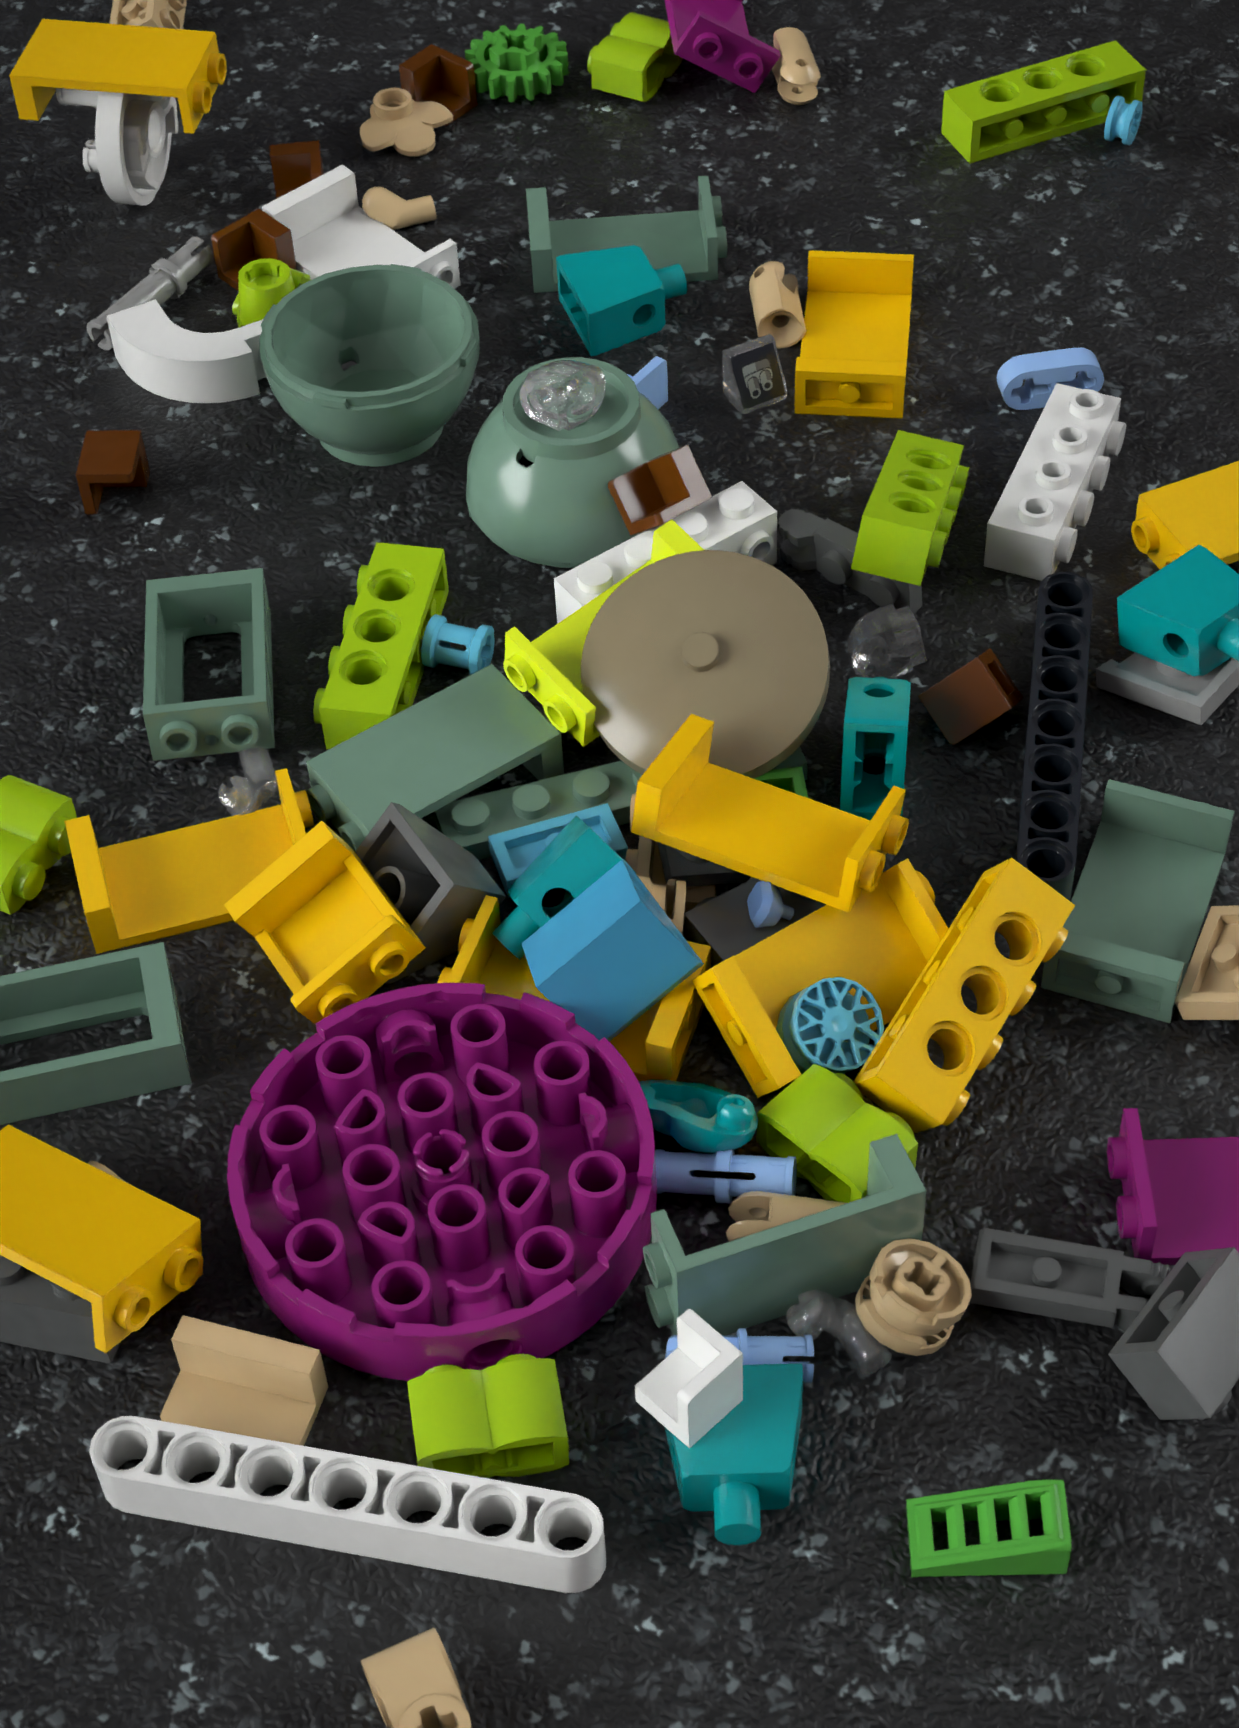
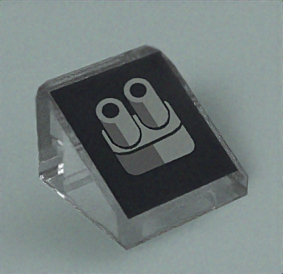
(753, 375)

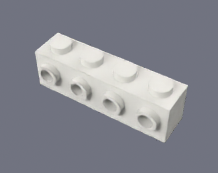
(1054, 483)
(728, 521)

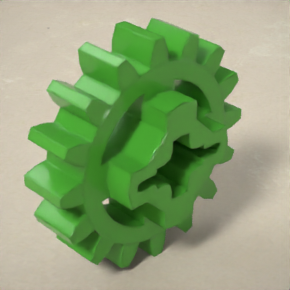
(518, 62)

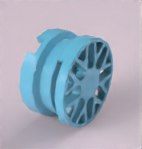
(829, 1025)

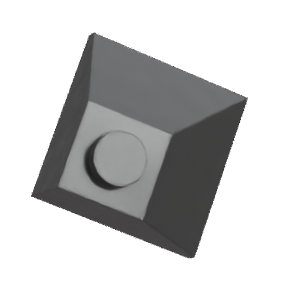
(427, 880)

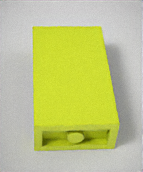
(552, 661)

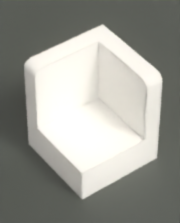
(695, 1382)

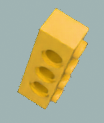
(899, 1069)

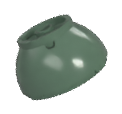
(411, 351)
(561, 503)

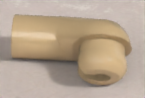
(395, 211)

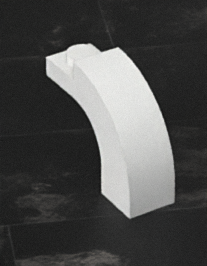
(186, 362)

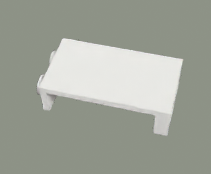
(337, 234)

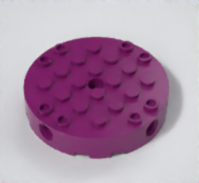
(443, 1180)

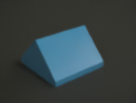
(609, 954)

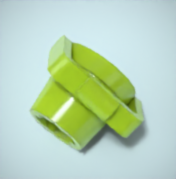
(261, 286)

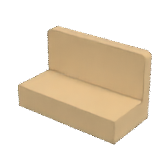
(244, 1383)

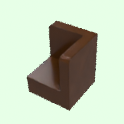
(440, 78)
(295, 165)
(248, 240)
(110, 460)
(659, 490)
(971, 697)

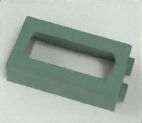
(198, 607)
(82, 996)

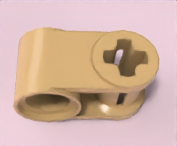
(416, 1684)

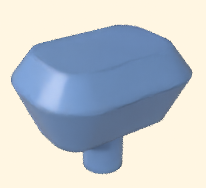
(766, 905)

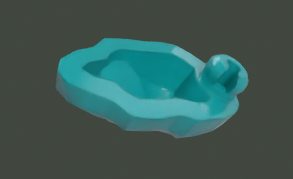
(700, 1115)

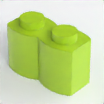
(634, 58)
(30, 838)
(829, 1132)
(490, 1419)

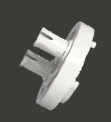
(129, 141)

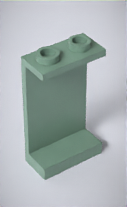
(667, 239)
(432, 754)
(1140, 901)
(767, 1271)

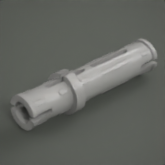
(166, 280)

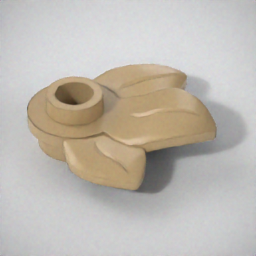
(402, 123)

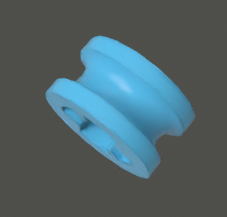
(1123, 120)

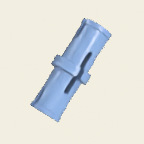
(677, 1174)

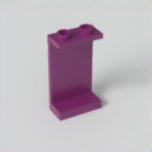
(718, 40)
(1174, 1191)

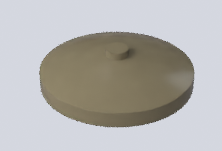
(709, 641)

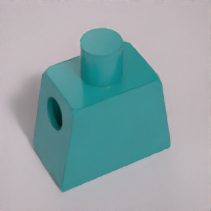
(616, 295)
(1184, 614)
(877, 727)
(569, 862)
(746, 1456)

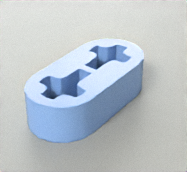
(1042, 373)

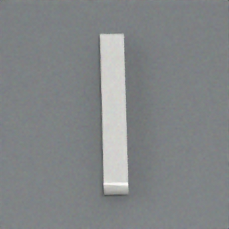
(370, 1529)

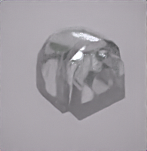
(563, 393)
(886, 643)

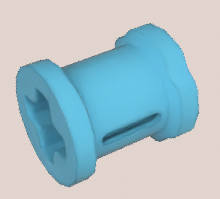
(437, 646)

